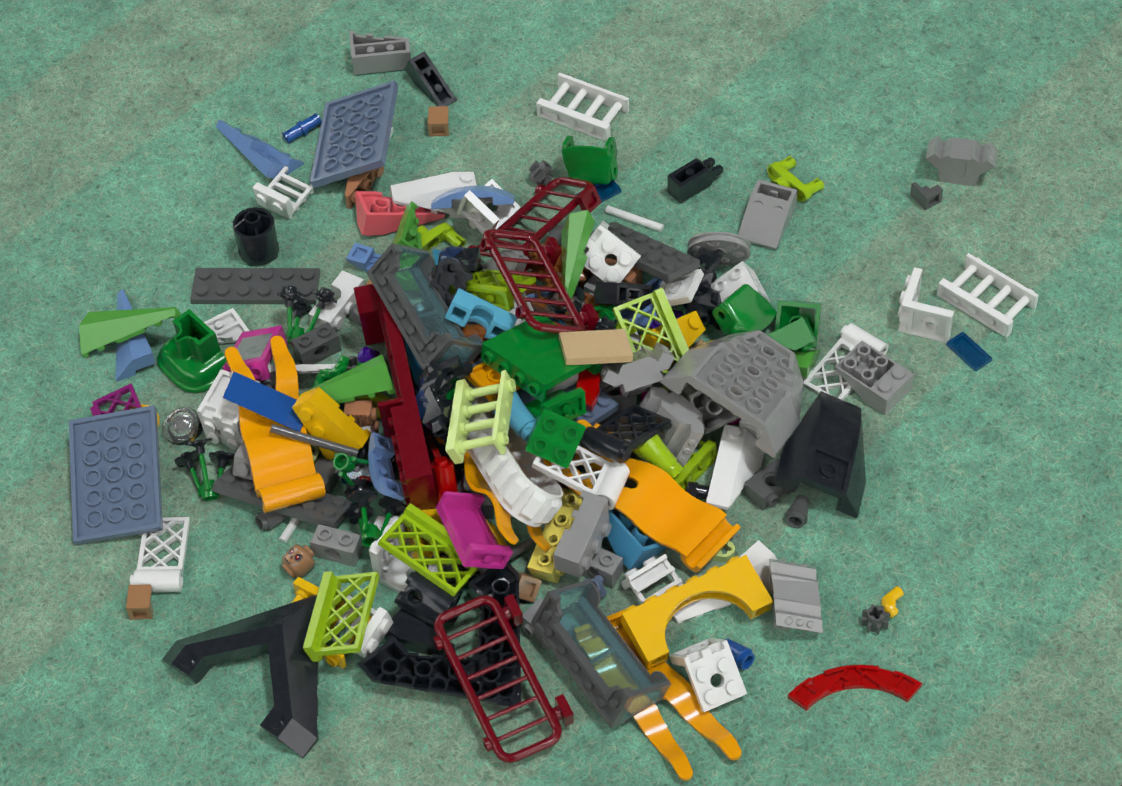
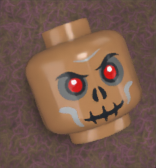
(298, 561)

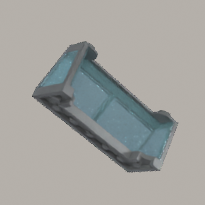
(418, 308)
(597, 653)

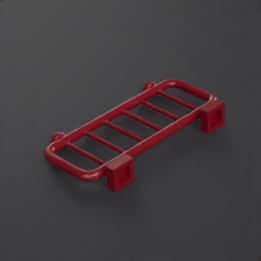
(587, 200)
(548, 255)
(512, 612)

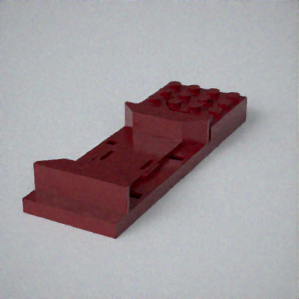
(399, 414)

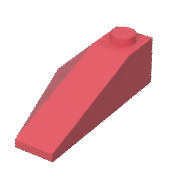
(381, 216)

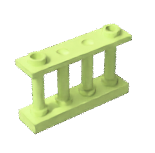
(463, 410)

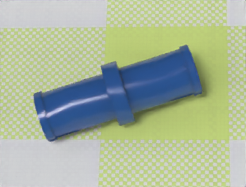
(301, 128)

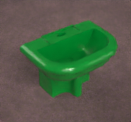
(191, 355)

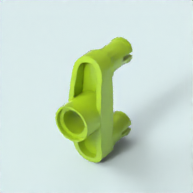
(780, 175)
(440, 233)

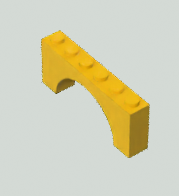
(732, 582)

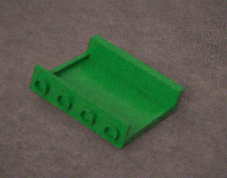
(531, 358)

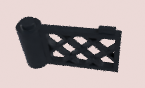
(614, 444)

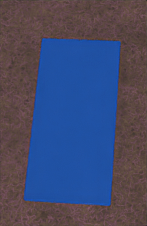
(262, 400)

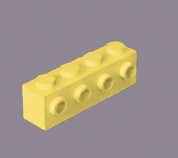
(542, 562)

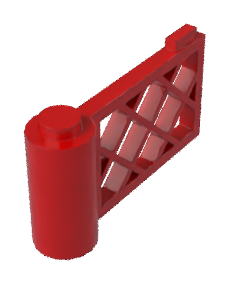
(441, 467)

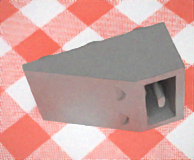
(768, 214)
(875, 377)

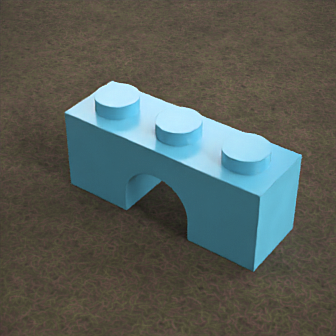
(470, 308)

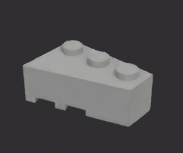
(378, 54)
(585, 535)

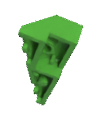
(407, 230)
(359, 382)

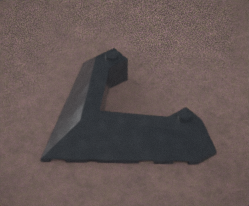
(397, 667)
(293, 673)

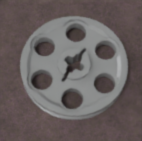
(734, 247)

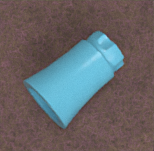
(521, 419)

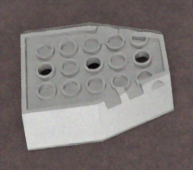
(760, 375)

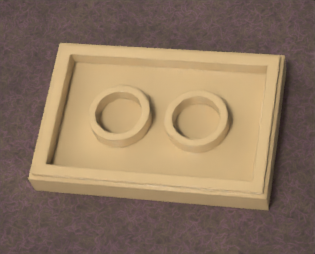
(595, 347)

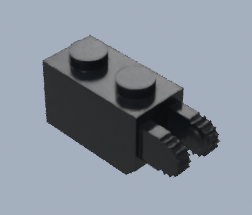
(692, 178)

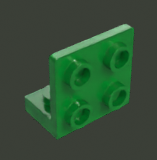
(566, 404)
(554, 437)

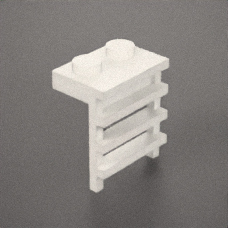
(278, 202)
(651, 572)
(375, 630)

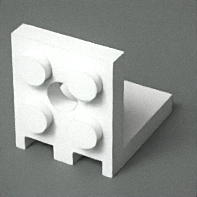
(480, 215)
(603, 243)
(916, 315)
(220, 416)
(391, 569)
(701, 663)

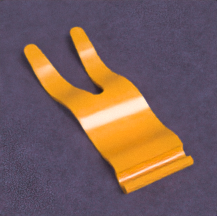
(279, 465)
(669, 513)
(503, 518)
(684, 701)

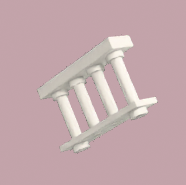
(582, 122)
(983, 311)

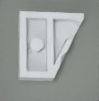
(227, 326)

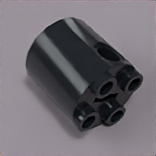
(256, 236)
(425, 599)

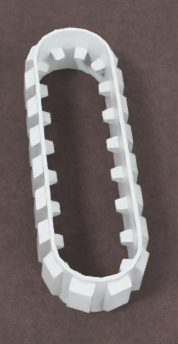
(518, 487)

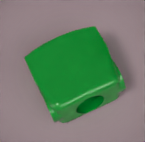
(591, 162)
(744, 312)

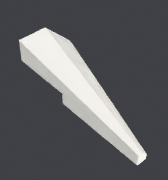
(759, 558)

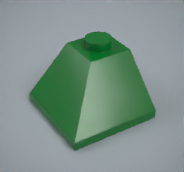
(790, 311)
(795, 335)

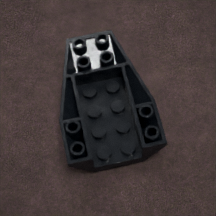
(827, 453)

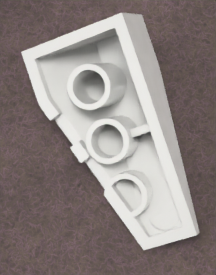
(427, 189)
(735, 464)

